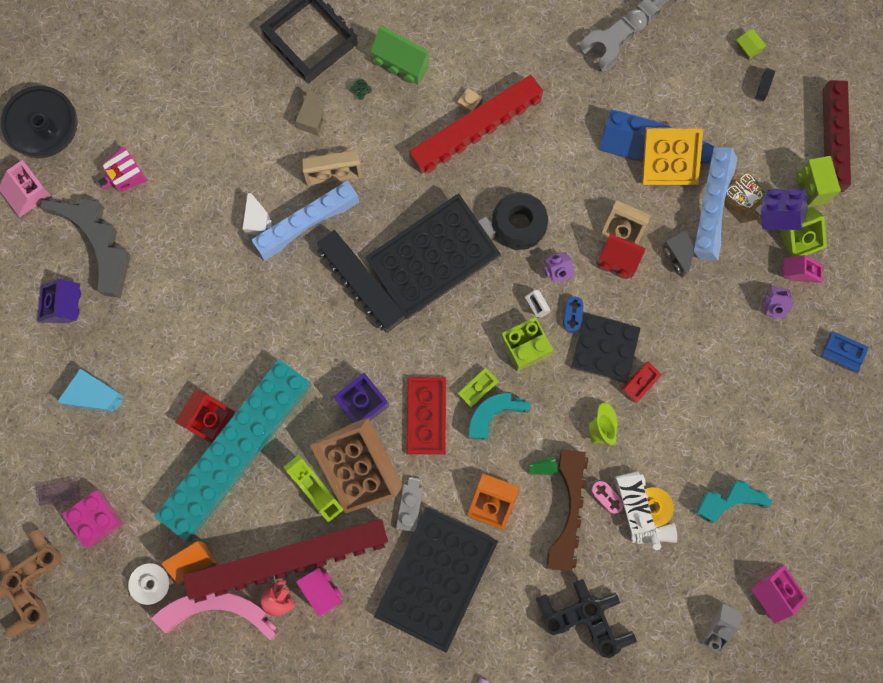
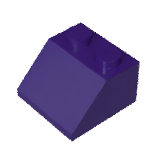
(59, 302)

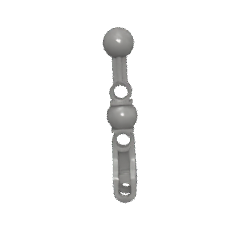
(621, 32)

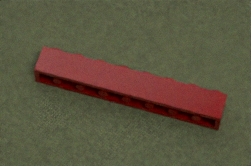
(476, 124)

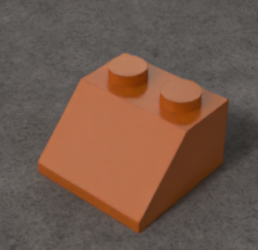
(493, 501)
(189, 560)

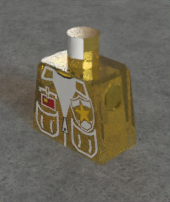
(745, 195)

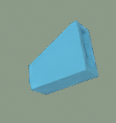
(90, 394)

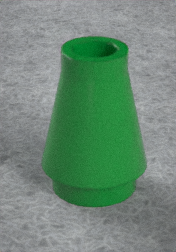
(545, 466)

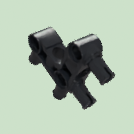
(596, 622)

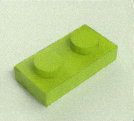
(478, 387)

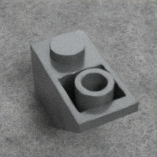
(680, 251)

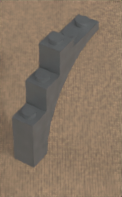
(112, 259)

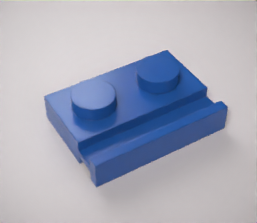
(844, 352)

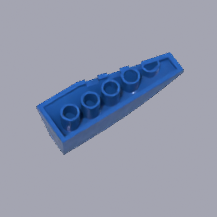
(626, 136)

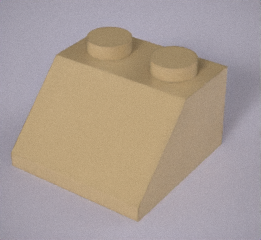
(625, 223)

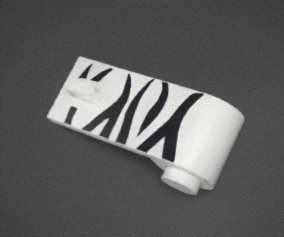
(635, 502)

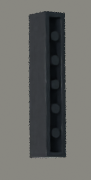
(361, 281)

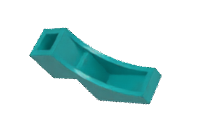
(713, 505)

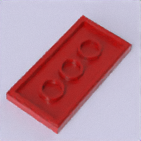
(426, 416)

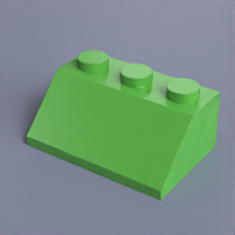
(399, 55)

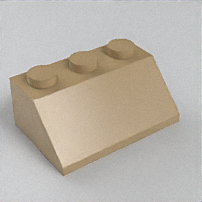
(332, 167)

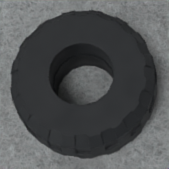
(520, 204)

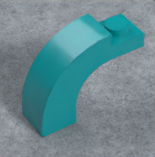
(491, 407)

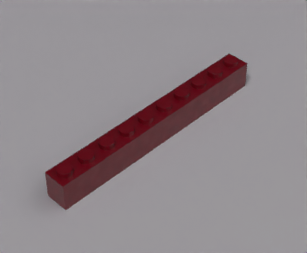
(284, 560)

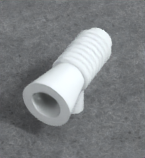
(664, 534)

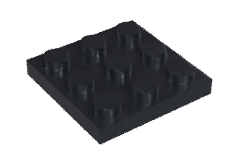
(605, 348)

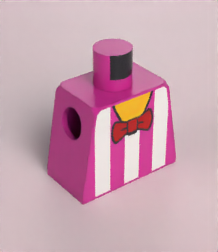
(122, 172)

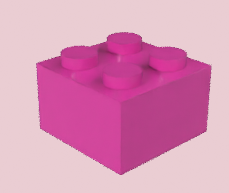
(92, 519)

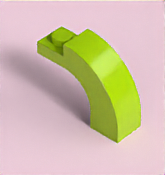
(313, 488)

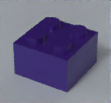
(784, 209)
(361, 399)

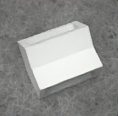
(545, 308)

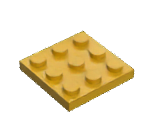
(672, 156)

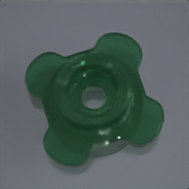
(360, 84)

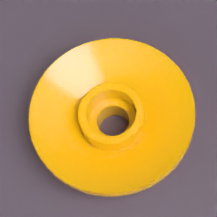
(663, 504)

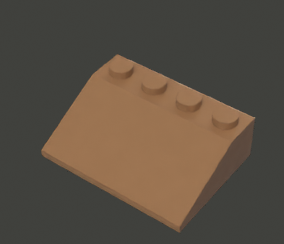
(357, 466)

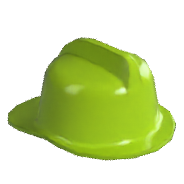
(604, 426)

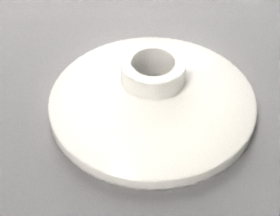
(138, 584)

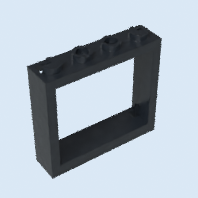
(273, 23)

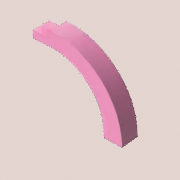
(183, 608)

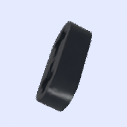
(765, 84)

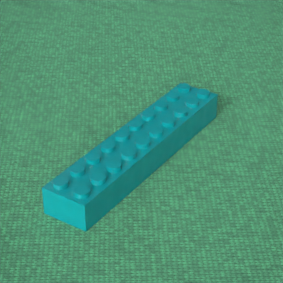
(233, 451)

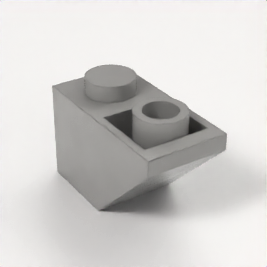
(722, 628)

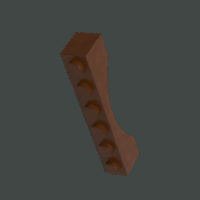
(571, 469)

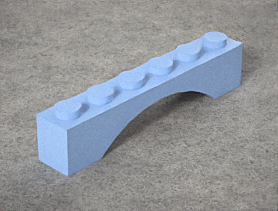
(328, 205)
(709, 230)

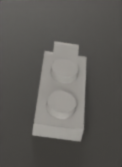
(410, 505)

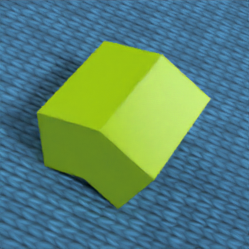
(751, 43)

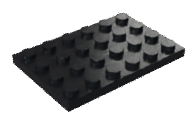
(433, 256)
(436, 579)

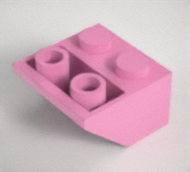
(22, 188)

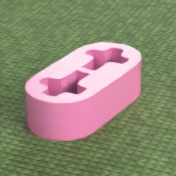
(610, 494)

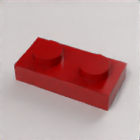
(641, 382)

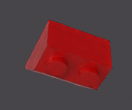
(620, 256)
(204, 416)

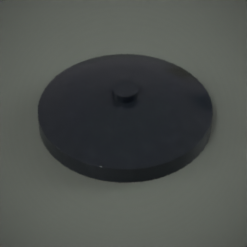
(39, 122)

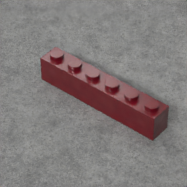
(837, 129)

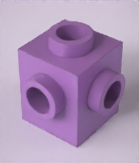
(559, 267)
(777, 302)

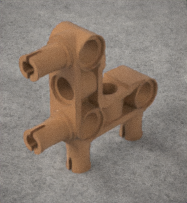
(22, 594)

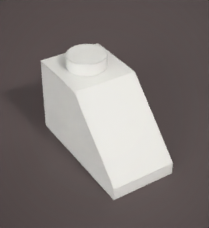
(255, 218)

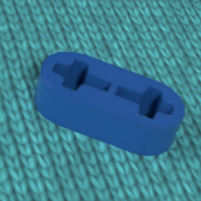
(568, 314)

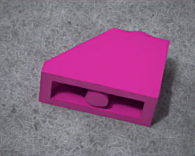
(802, 269)

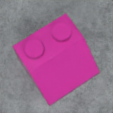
(320, 591)
(779, 594)

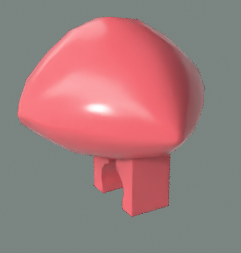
(276, 599)

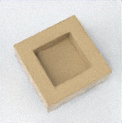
(469, 100)

